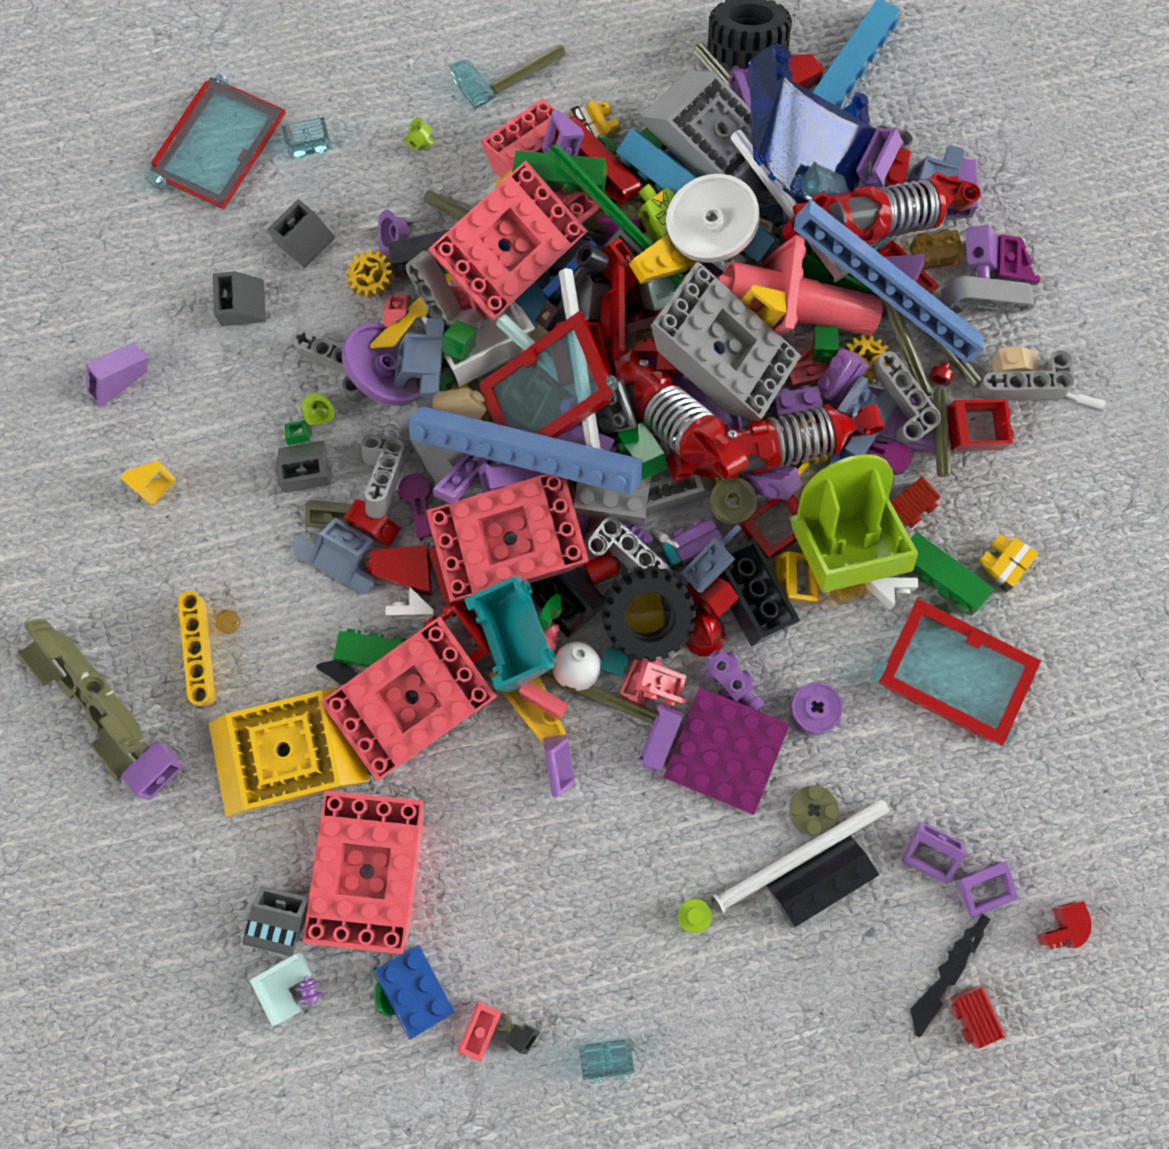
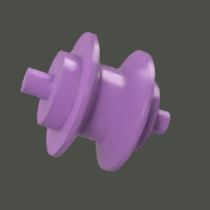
(308, 991)

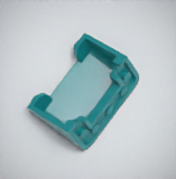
(512, 633)

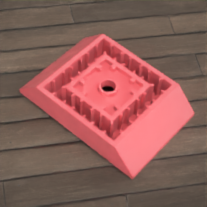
(527, 134)
(528, 219)
(474, 532)
(382, 721)
(343, 904)

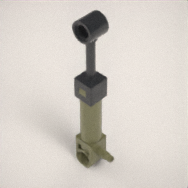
(591, 260)

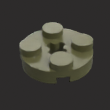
(730, 513)
(812, 824)

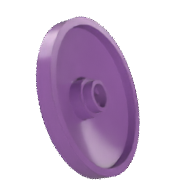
(375, 368)

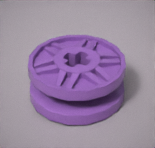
(816, 694)

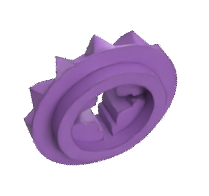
(640, 533)

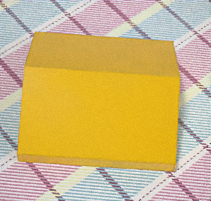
(645, 613)

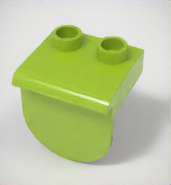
(851, 525)

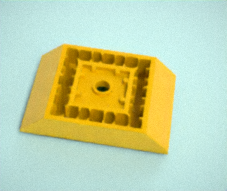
(254, 773)

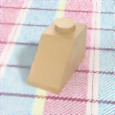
(1015, 359)
(460, 402)

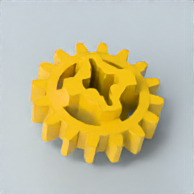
(369, 274)
(869, 351)

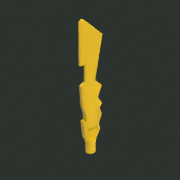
(393, 333)

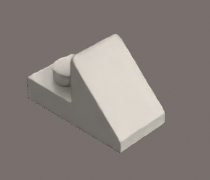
(885, 589)
(415, 610)

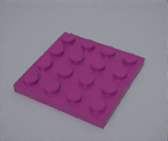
(726, 750)

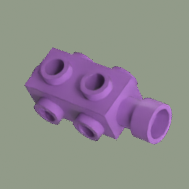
(729, 675)

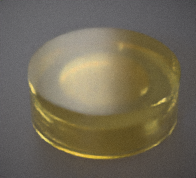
(227, 621)

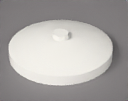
(713, 218)

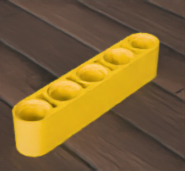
(189, 641)

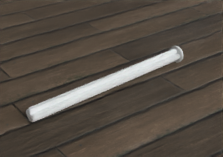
(782, 197)
(571, 307)
(801, 855)

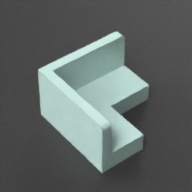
(656, 293)
(275, 986)

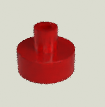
(941, 374)

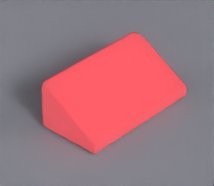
(395, 308)
(628, 689)
(543, 700)
(479, 1031)

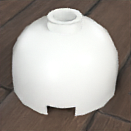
(577, 665)

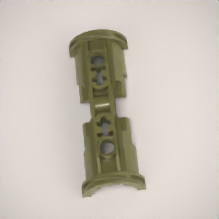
(58, 659)

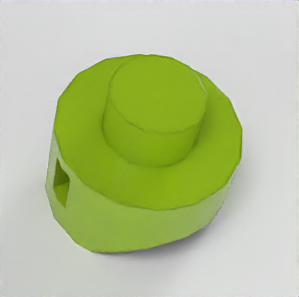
(419, 135)
(317, 409)
(694, 916)

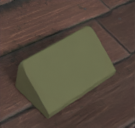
(321, 513)

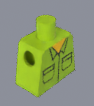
(654, 211)

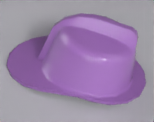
(391, 229)

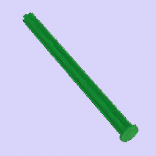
(605, 204)

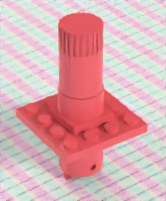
(805, 298)

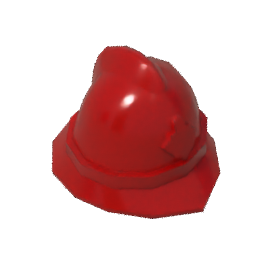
(707, 634)

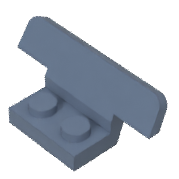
(928, 166)
(421, 358)
(858, 398)
(338, 554)
(709, 562)

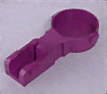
(895, 454)
(413, 488)

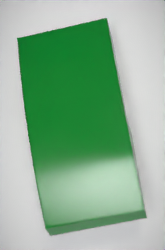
(550, 611)

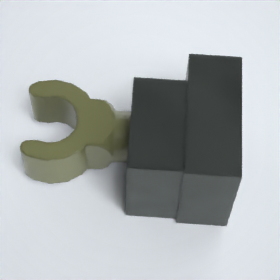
(775, 215)
(519, 1037)

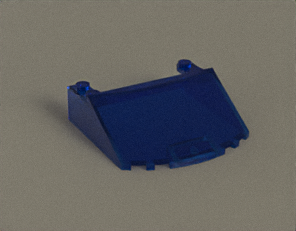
(800, 128)

